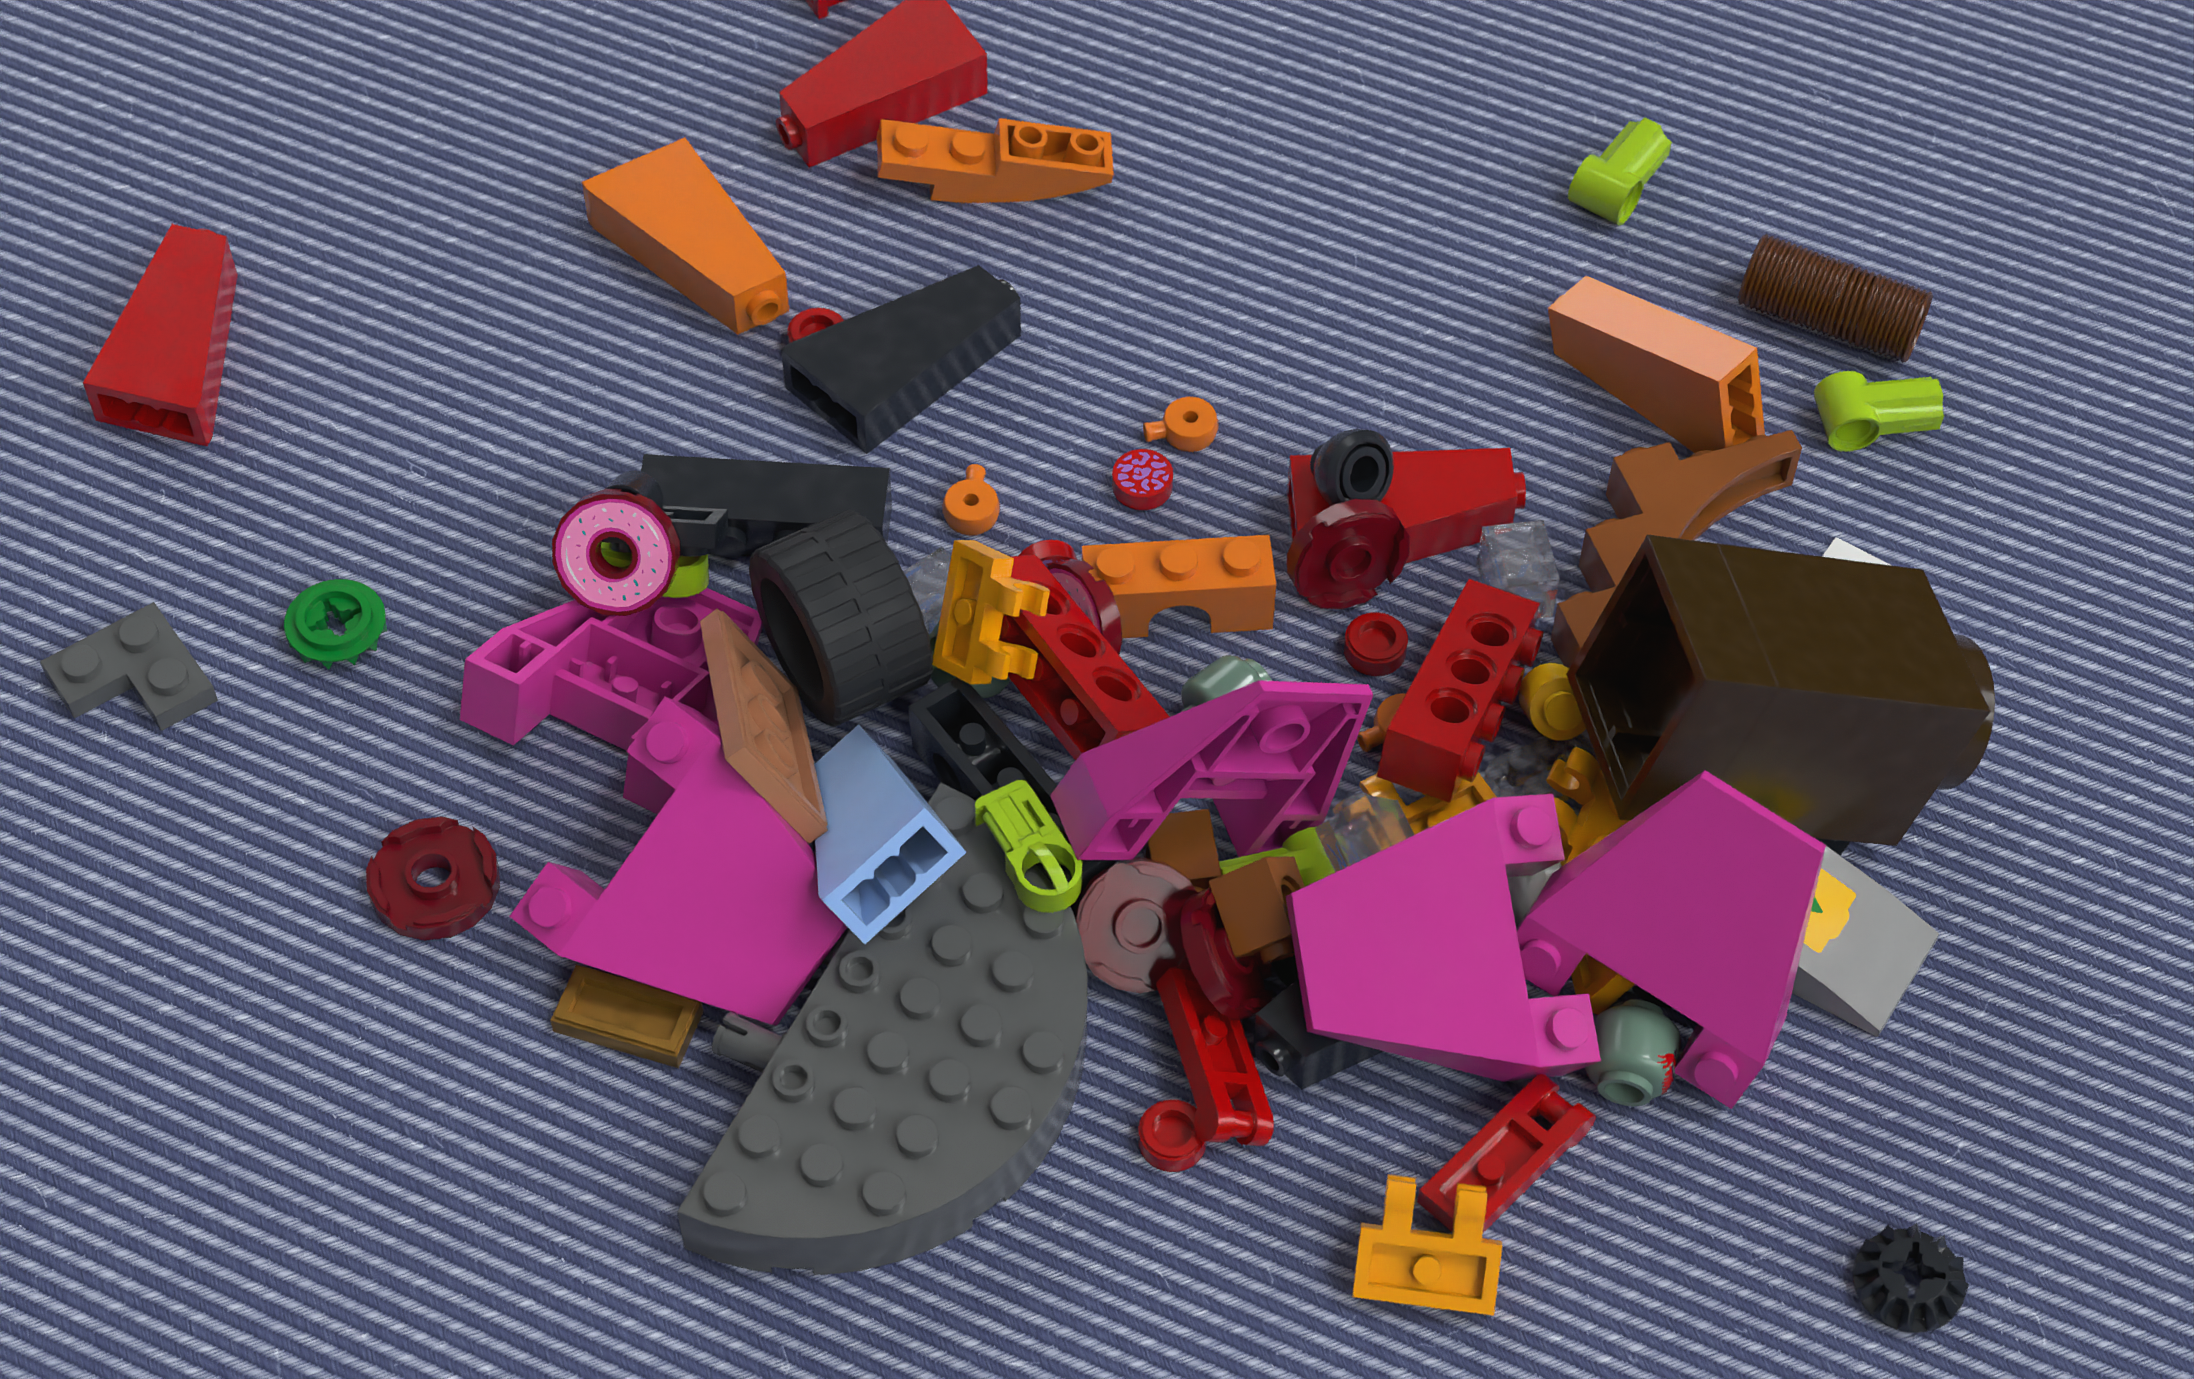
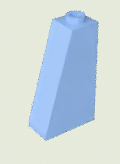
(880, 836)

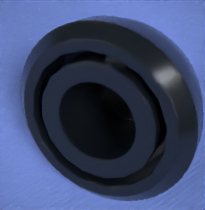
(1353, 466)

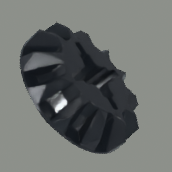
(1885, 1292)

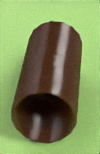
(1819, 289)

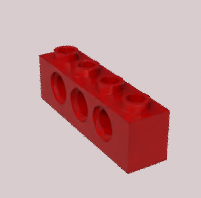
(1078, 678)
(1460, 691)

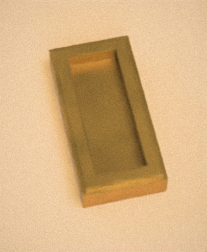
(627, 1016)

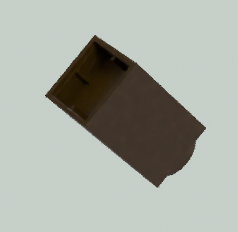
(1786, 678)

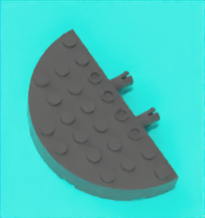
(907, 1082)

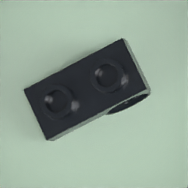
(696, 527)

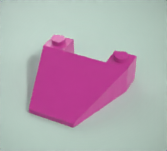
(599, 674)
(1259, 752)
(711, 895)
(1697, 908)
(1426, 952)

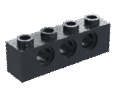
(979, 754)

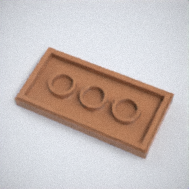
(763, 725)

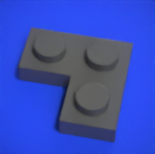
(133, 654)

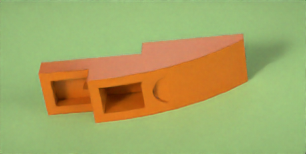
(1011, 165)

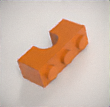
(1220, 575)

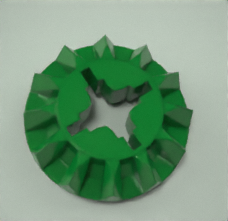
(350, 602)

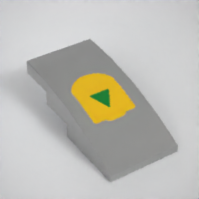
(1859, 947)

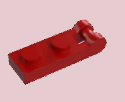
(1216, 1065)
(1509, 1151)

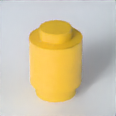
(1550, 702)

